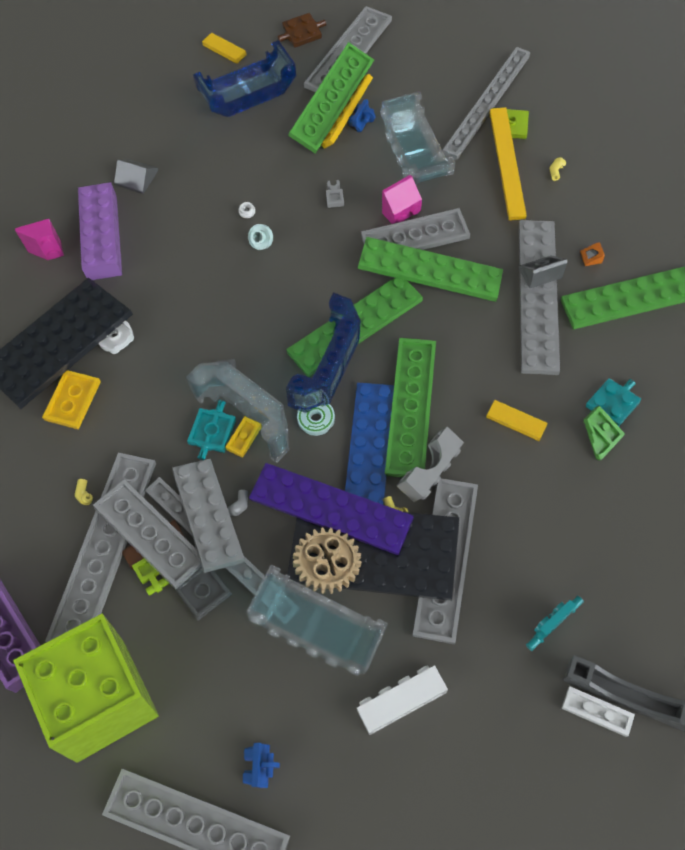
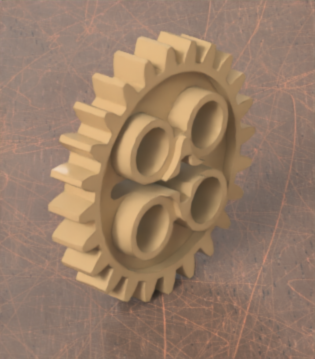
(309, 566)

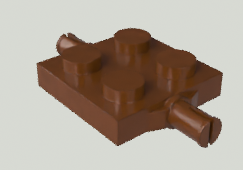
(302, 30)

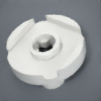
(119, 342)

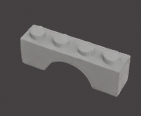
(418, 481)

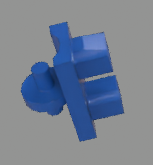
(362, 115)
(262, 765)

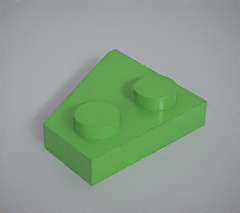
(602, 432)

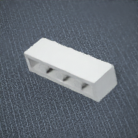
(402, 699)

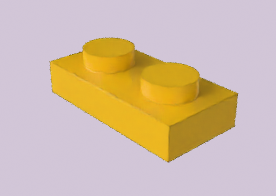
(243, 436)

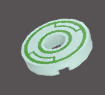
(317, 427)

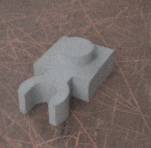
(334, 195)

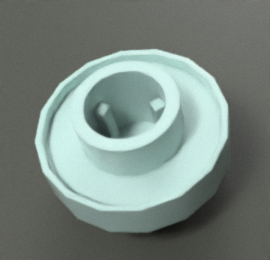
(260, 236)

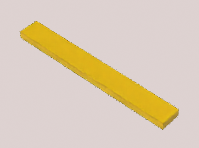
(507, 164)

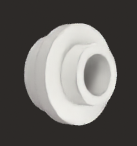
(246, 210)

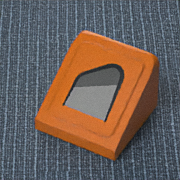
(592, 254)

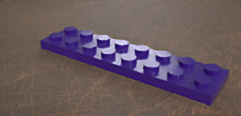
(332, 508)

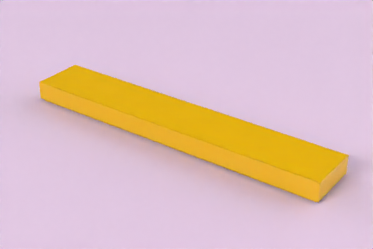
(346, 113)

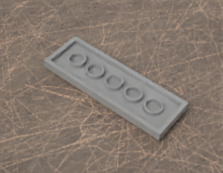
(424, 231)
(207, 515)
(149, 533)

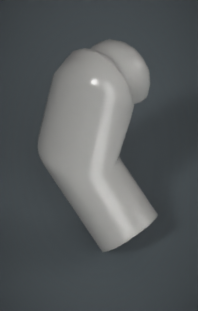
(240, 505)

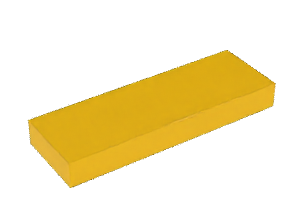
(224, 48)
(517, 420)

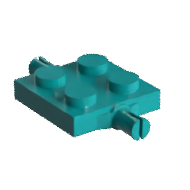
(615, 400)
(211, 430)
(547, 625)

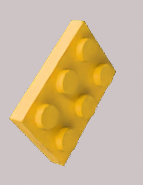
(71, 399)

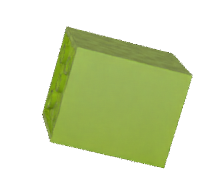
(85, 689)

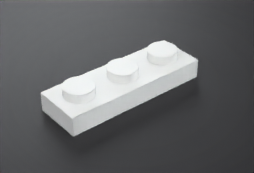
(598, 711)

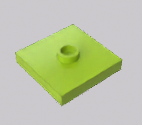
(518, 123)

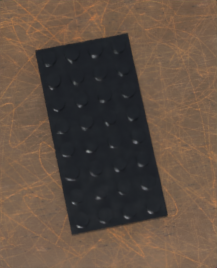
(58, 341)
(420, 570)

